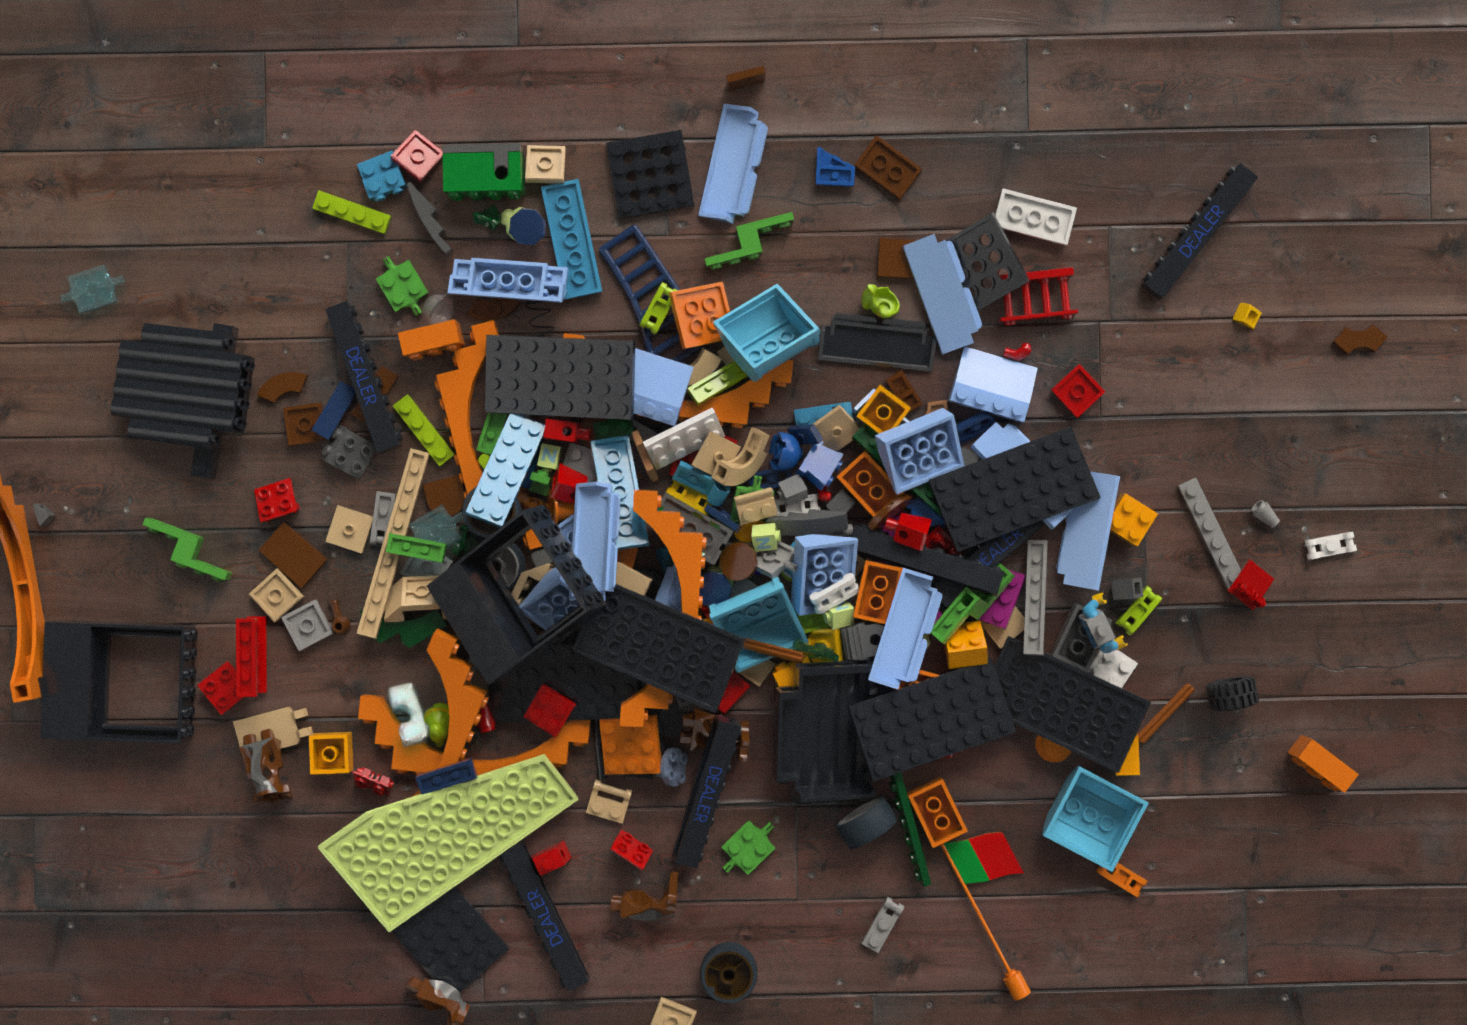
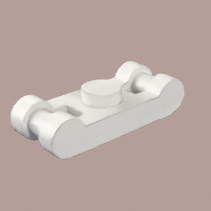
(798, 507)
(1330, 545)
(835, 594)

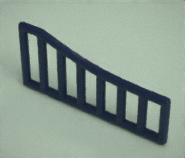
(633, 297)

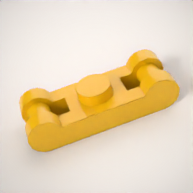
(688, 496)

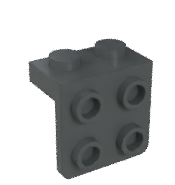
(348, 451)

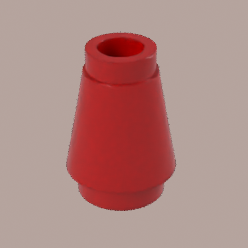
(487, 721)

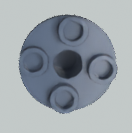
(673, 767)

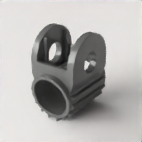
(857, 640)

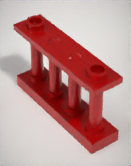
(1043, 278)
(251, 656)

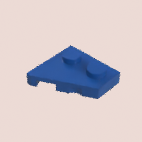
(833, 171)

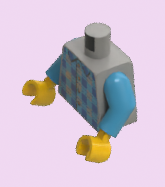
(1098, 628)

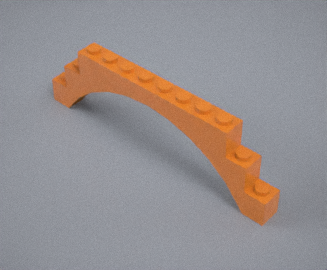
(456, 394)
(734, 405)
(687, 556)
(29, 610)
(463, 697)
(425, 758)

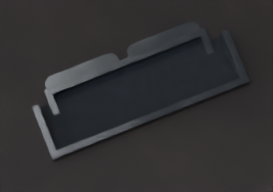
(884, 343)

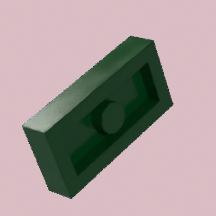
(613, 428)

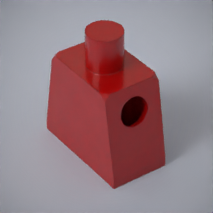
(559, 430)
(565, 483)
(909, 530)
(551, 858)

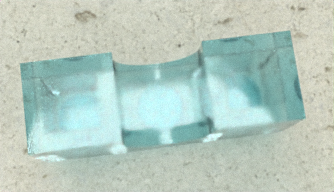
(405, 699)

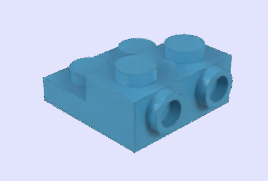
(381, 177)

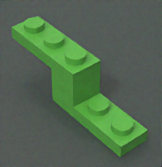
(749, 241)
(187, 549)
(964, 605)

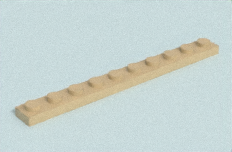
(388, 562)

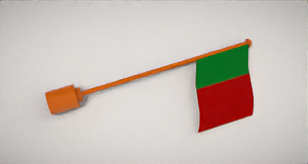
(980, 861)

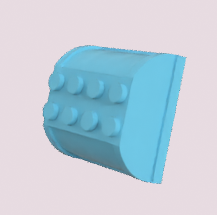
(766, 332)
(762, 616)
(1093, 817)

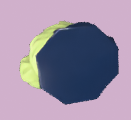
(524, 225)
(716, 586)

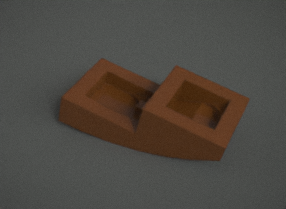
(903, 390)

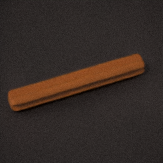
(773, 650)
(1159, 719)

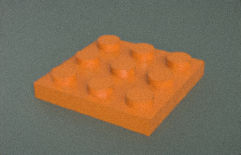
(696, 311)
(630, 748)

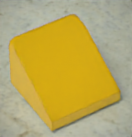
(1247, 315)

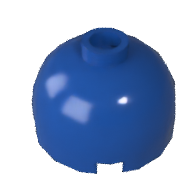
(785, 451)

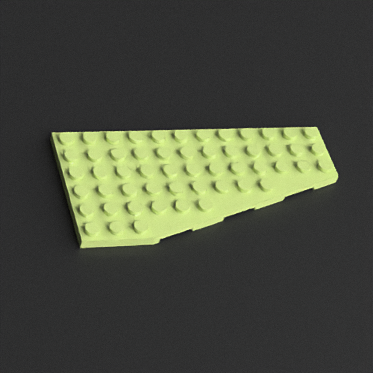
(431, 842)

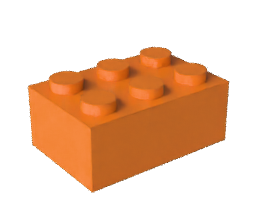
(431, 340)
(868, 484)
(876, 592)
(1322, 764)
(937, 812)

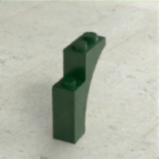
(411, 630)

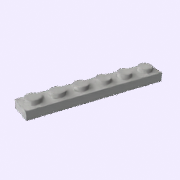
(1210, 531)
(1035, 597)

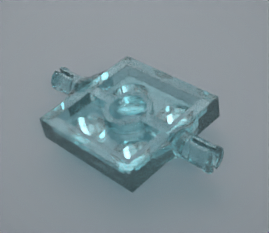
(92, 289)
(437, 526)

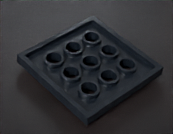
(654, 144)
(1007, 259)

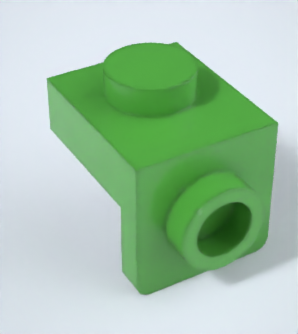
(540, 482)

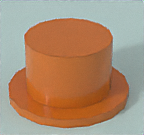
(560, 509)
(1050, 751)

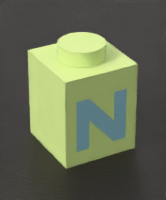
(549, 457)
(765, 537)
(840, 615)

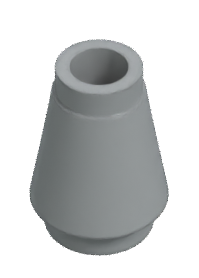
(1265, 513)

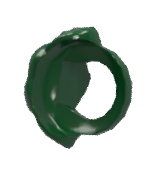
(489, 217)
(466, 544)

